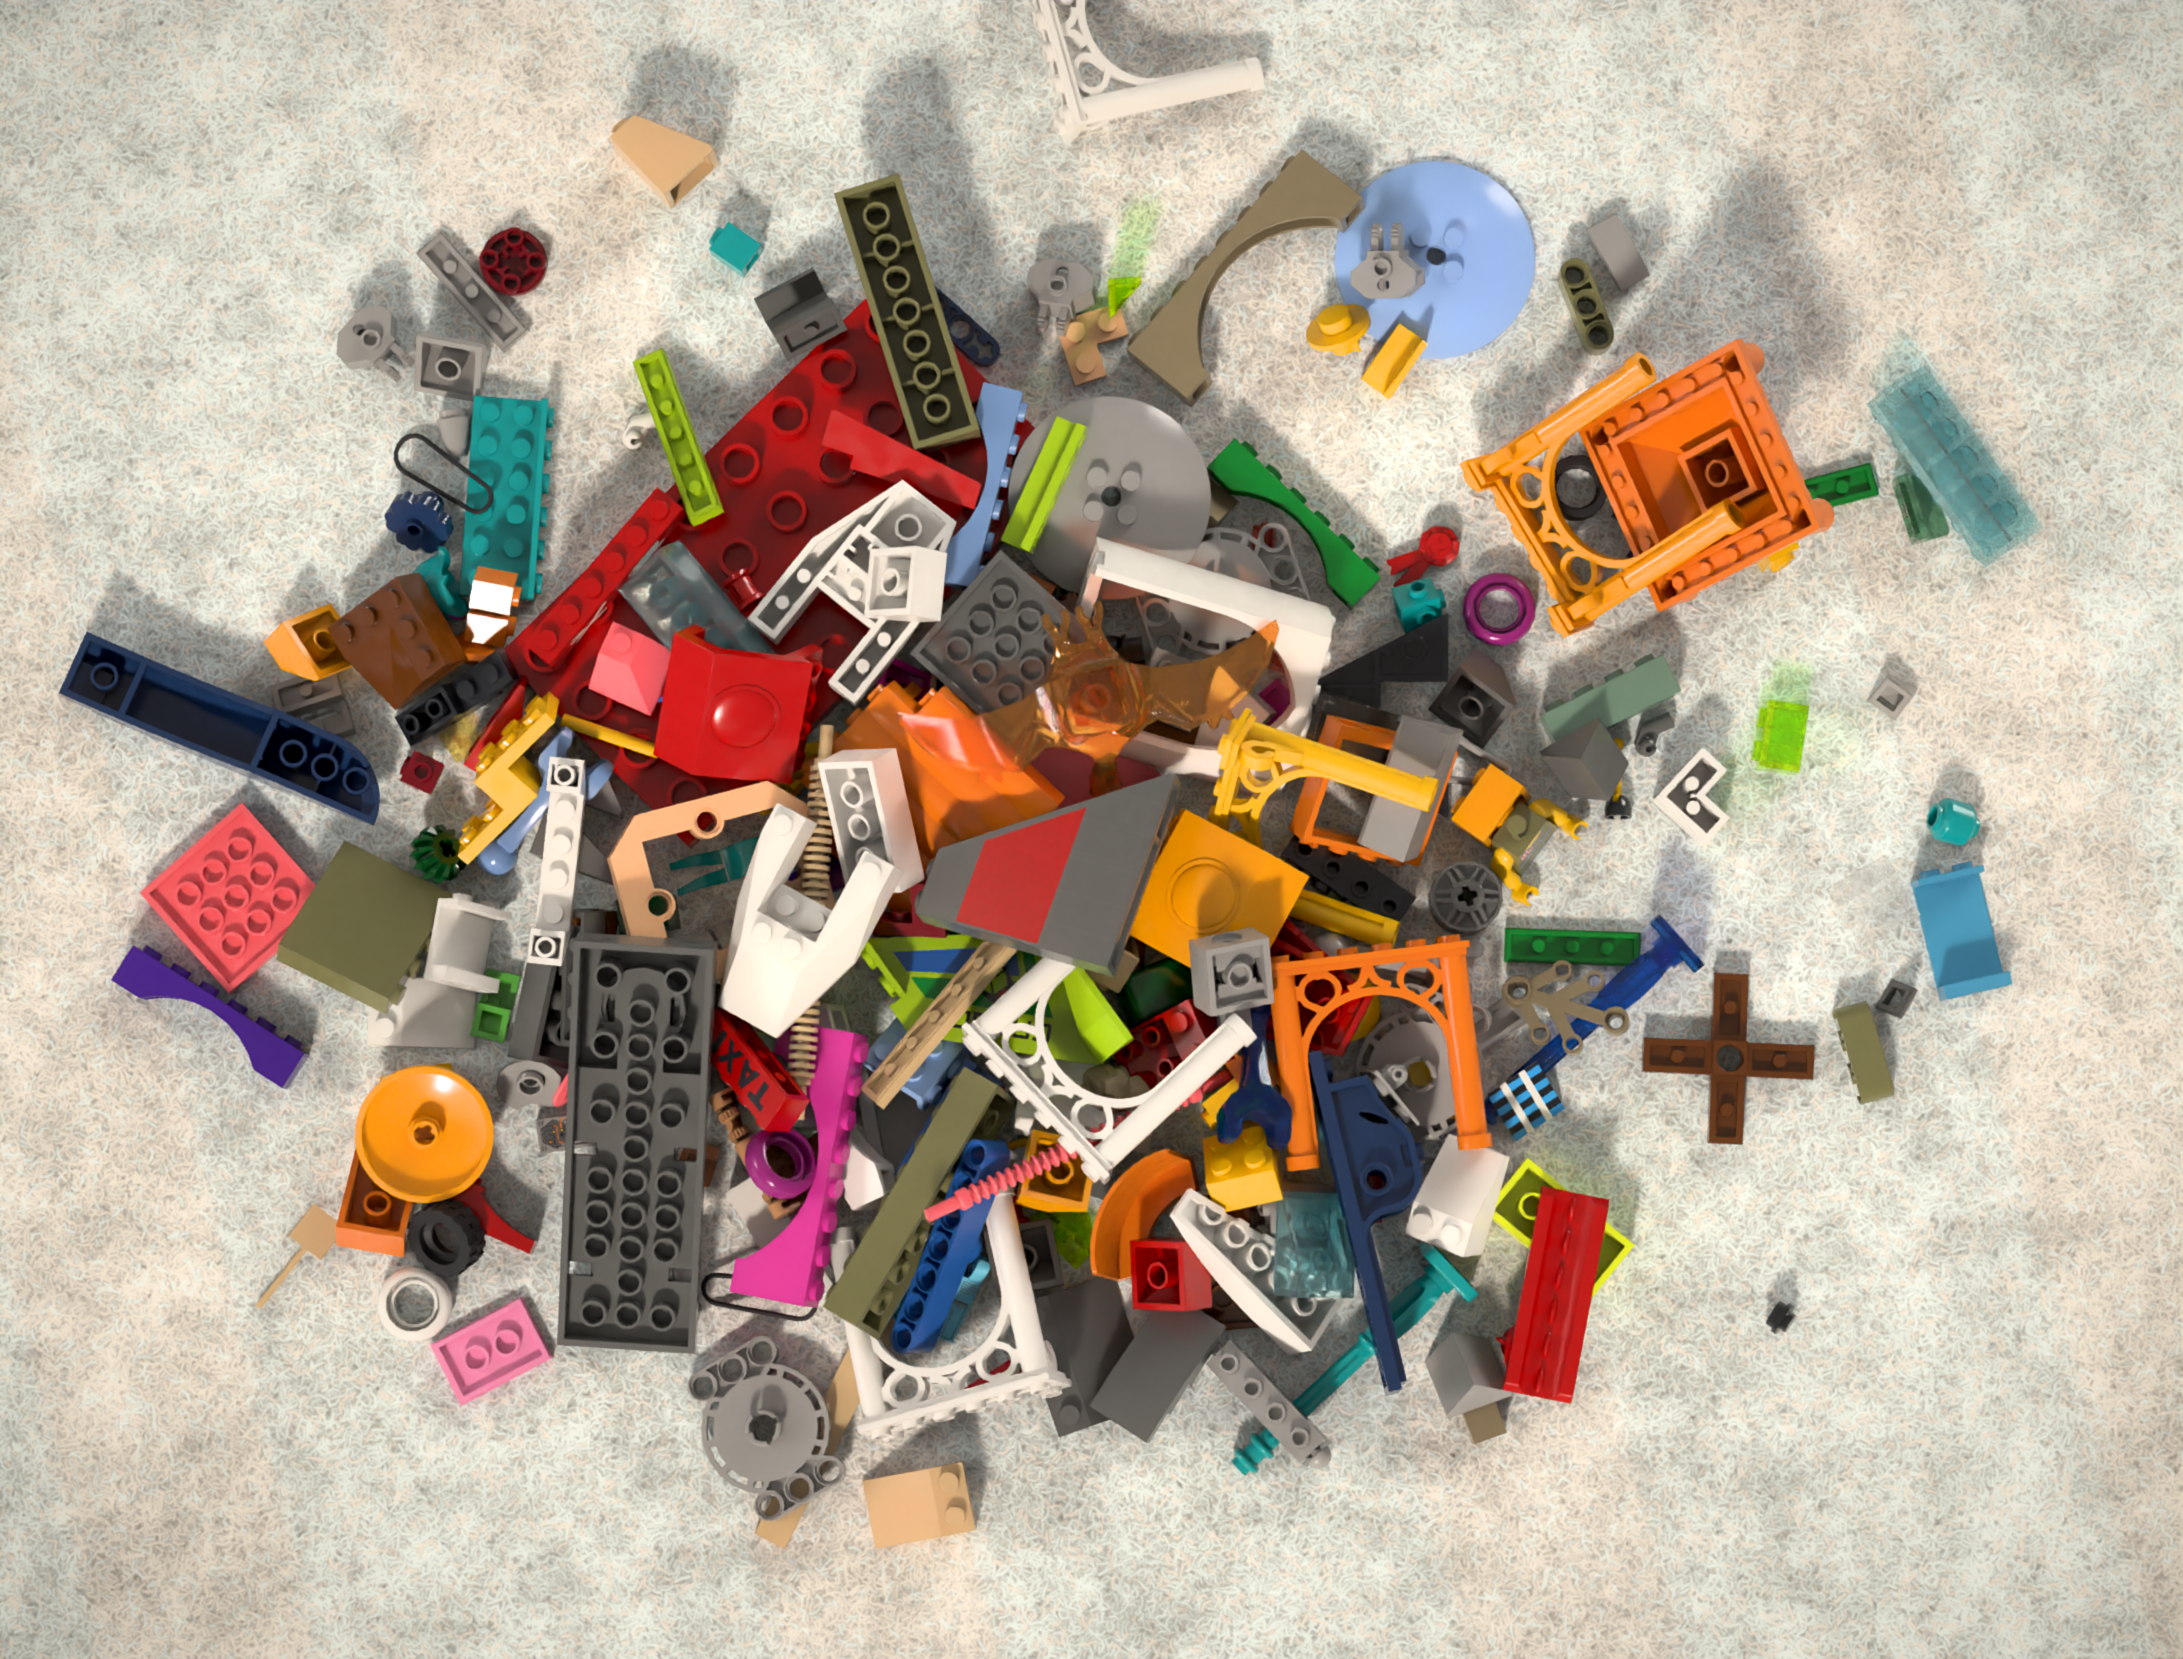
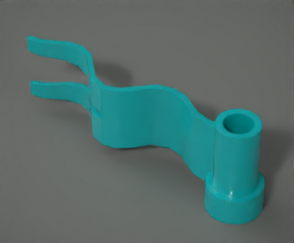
(736, 859)

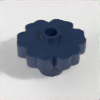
(419, 521)

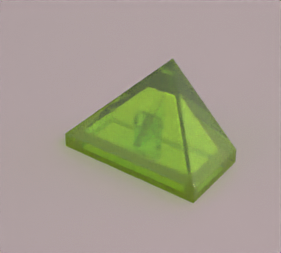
(1119, 291)
(1071, 1234)

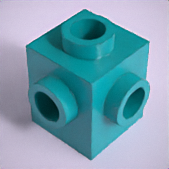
(1417, 603)

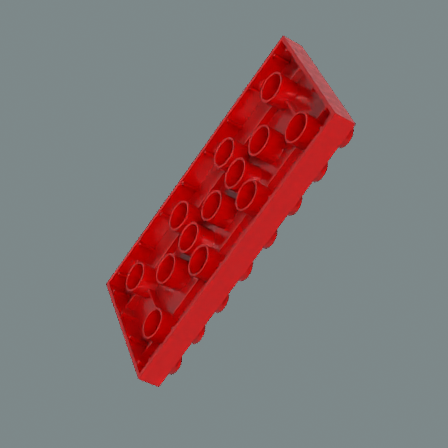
(775, 498)

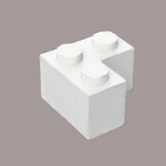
(1686, 800)

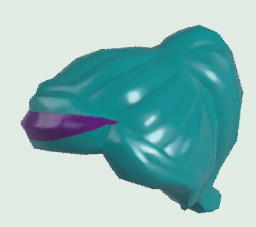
(443, 585)

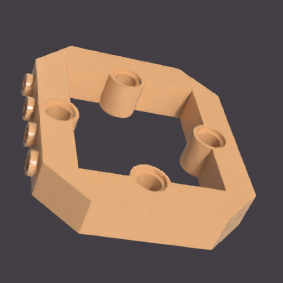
(630, 866)

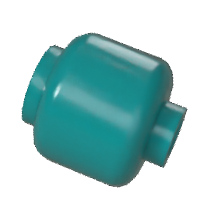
(1953, 821)

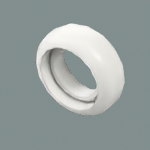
(387, 1304)

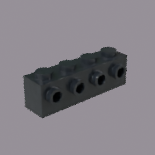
(1349, 879)

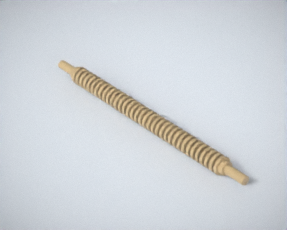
(815, 886)

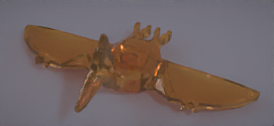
(1095, 705)

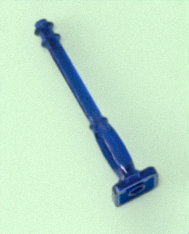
(1621, 991)

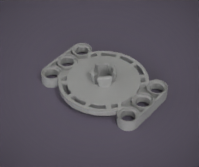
(1234, 561)
(1416, 1042)
(796, 1434)

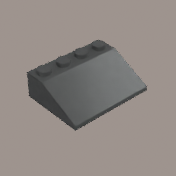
(1088, 1339)

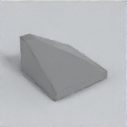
(1894, 692)

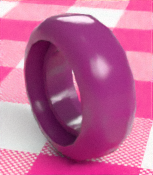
(1499, 582)
(766, 1178)

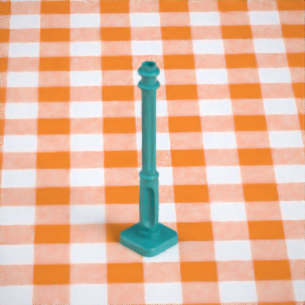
(1406, 1312)

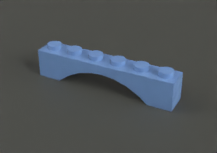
(997, 418)

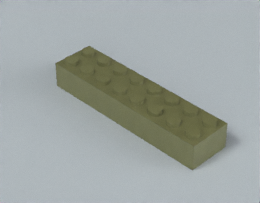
(907, 314)
(894, 1242)

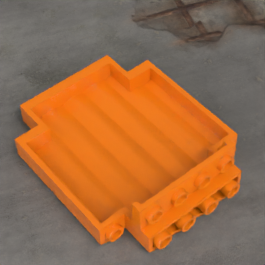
(942, 799)

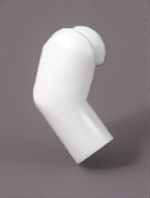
(637, 430)

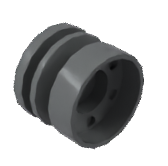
(1456, 916)

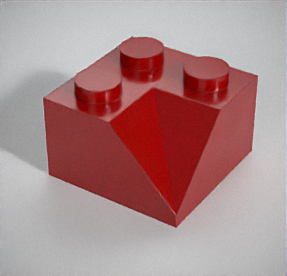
(1168, 1275)

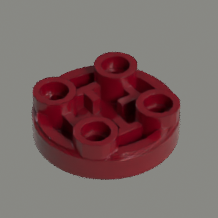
(513, 262)

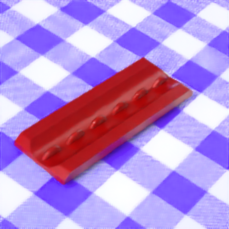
(1556, 1295)

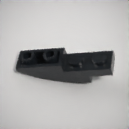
(458, 698)

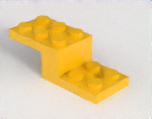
(507, 776)

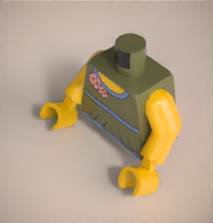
(1523, 838)

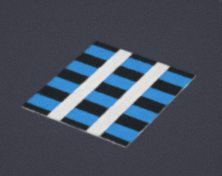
(1526, 1101)

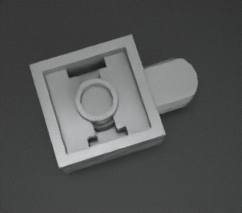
(1245, 976)

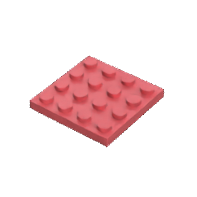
(232, 897)

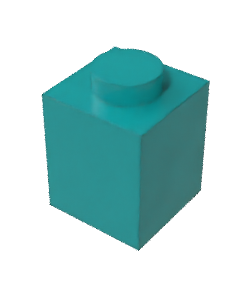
(734, 249)

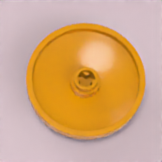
(424, 1133)

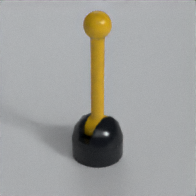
(1618, 803)

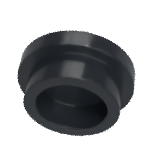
(1781, 1317)

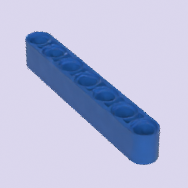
(947, 1252)

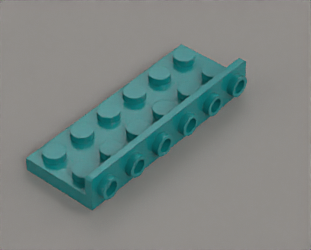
(510, 457)

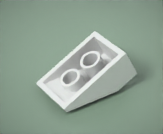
(425, 1018)
(1458, 1199)

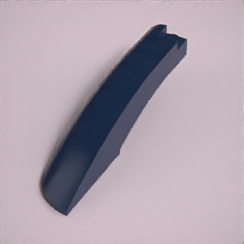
(222, 728)

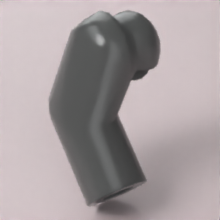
(1649, 731)

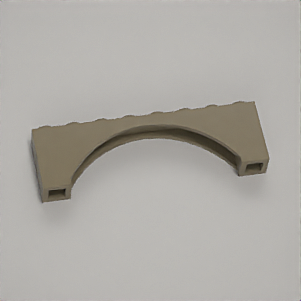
(1298, 199)

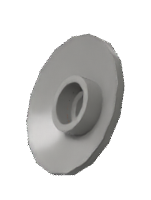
(528, 1083)

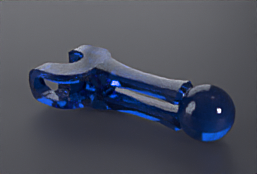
(1255, 1095)

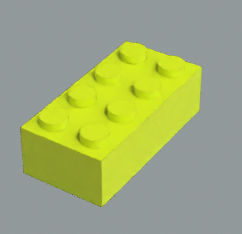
(1517, 1212)

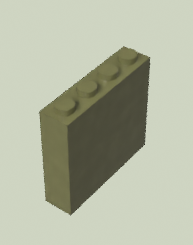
(363, 928)

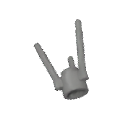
(1485, 761)

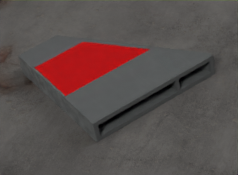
(1058, 880)

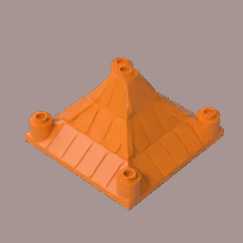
(1689, 448)

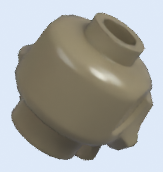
(1113, 1083)

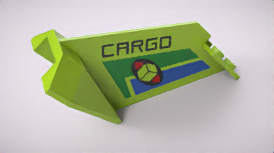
(1076, 1020)

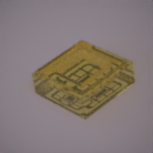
(459, 738)

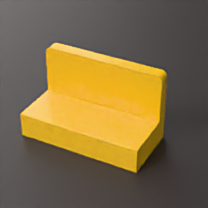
(1394, 360)

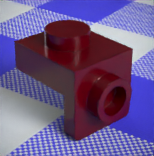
(421, 772)

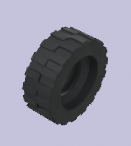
(431, 1251)

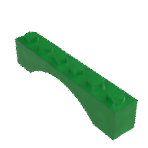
(1244, 475)

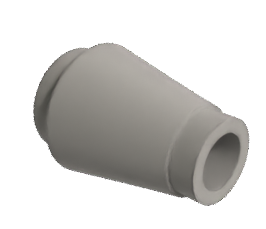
(454, 431)

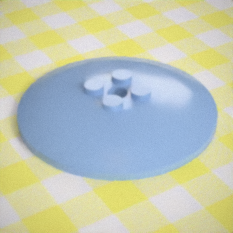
(1484, 246)

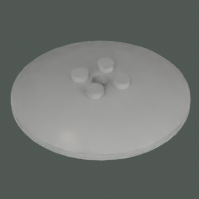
(1152, 467)

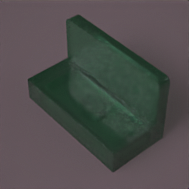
(1921, 515)

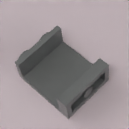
(800, 314)

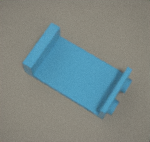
(1958, 932)

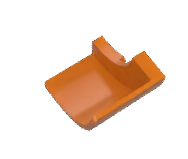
(1135, 1207)

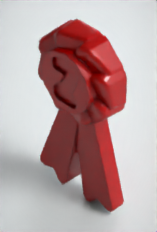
(1436, 547)

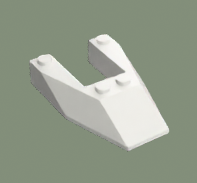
(839, 567)
(788, 945)

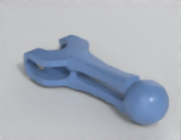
(502, 851)

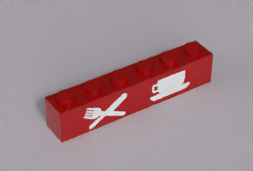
(604, 577)

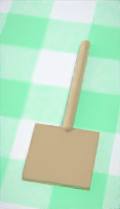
(314, 1233)

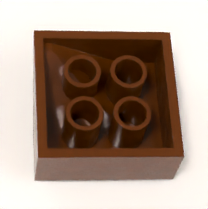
(399, 640)

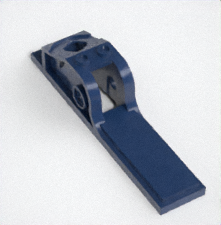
(1355, 1153)

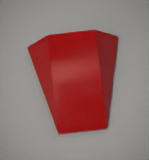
(1340, 1025)

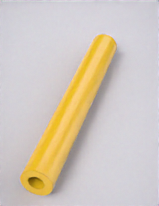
(608, 735)

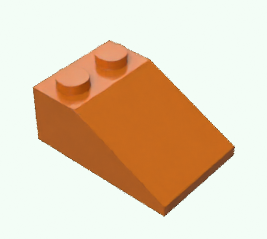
(372, 1217)

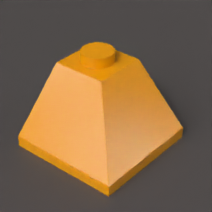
(306, 646)

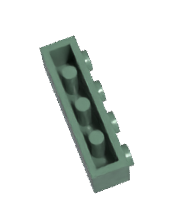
(1614, 701)

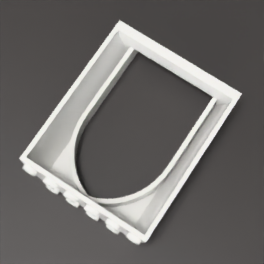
(1300, 644)

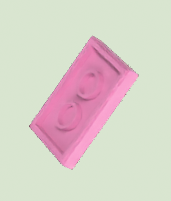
(491, 1351)

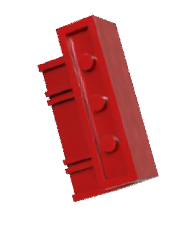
(736, 709)

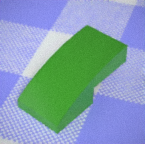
(496, 1009)

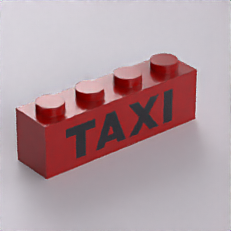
(755, 1074)

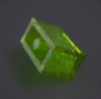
(1780, 737)

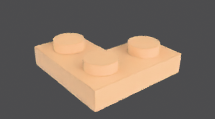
(1082, 343)

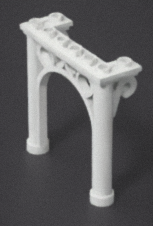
(1143, 93)
(1152, 1106)
(887, 1416)

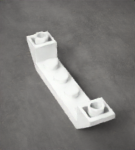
(559, 862)

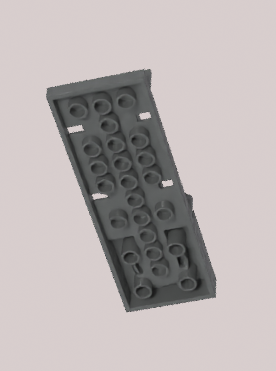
(640, 1094)

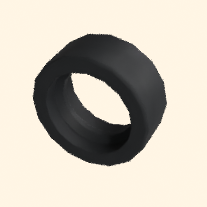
(1584, 463)

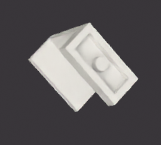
(462, 943)

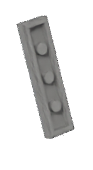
(472, 292)

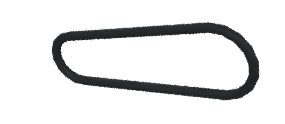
(453, 461)
(748, 1309)

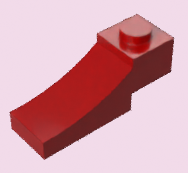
(491, 1220)

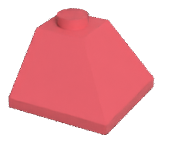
(630, 669)

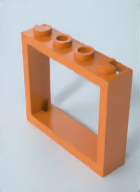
(1314, 788)

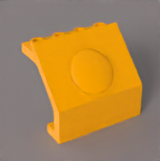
(1212, 886)

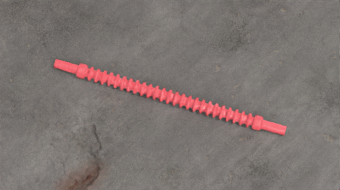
(964, 1198)

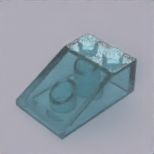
(1312, 1247)

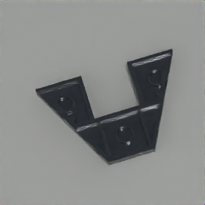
(1409, 658)

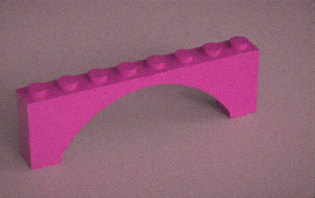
(795, 1261)

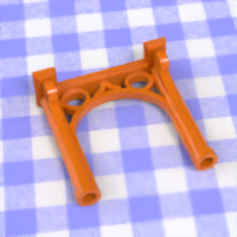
(1456, 1027)

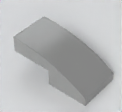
(1618, 252)

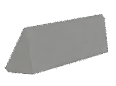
(1421, 750)

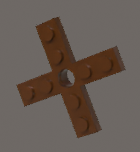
(1700, 1058)

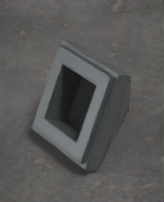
(1907, 993)

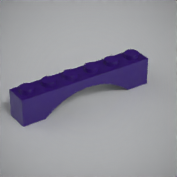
(269, 1053)

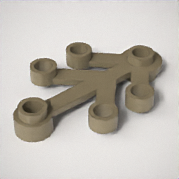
(1560, 1003)

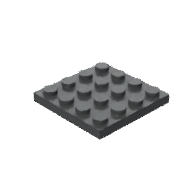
(993, 638)

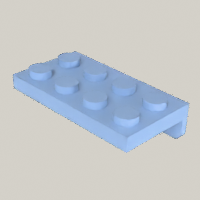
(934, 1073)

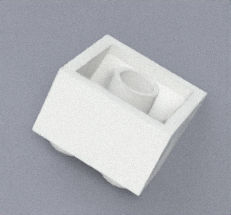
(905, 584)

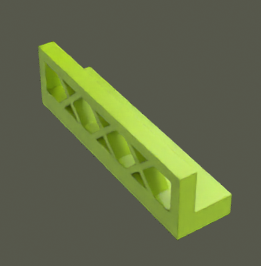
(1044, 485)

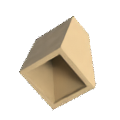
(663, 157)

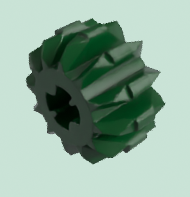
(437, 854)

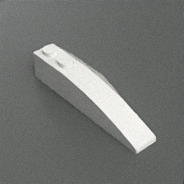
(1244, 1268)

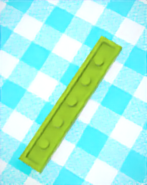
(678, 437)

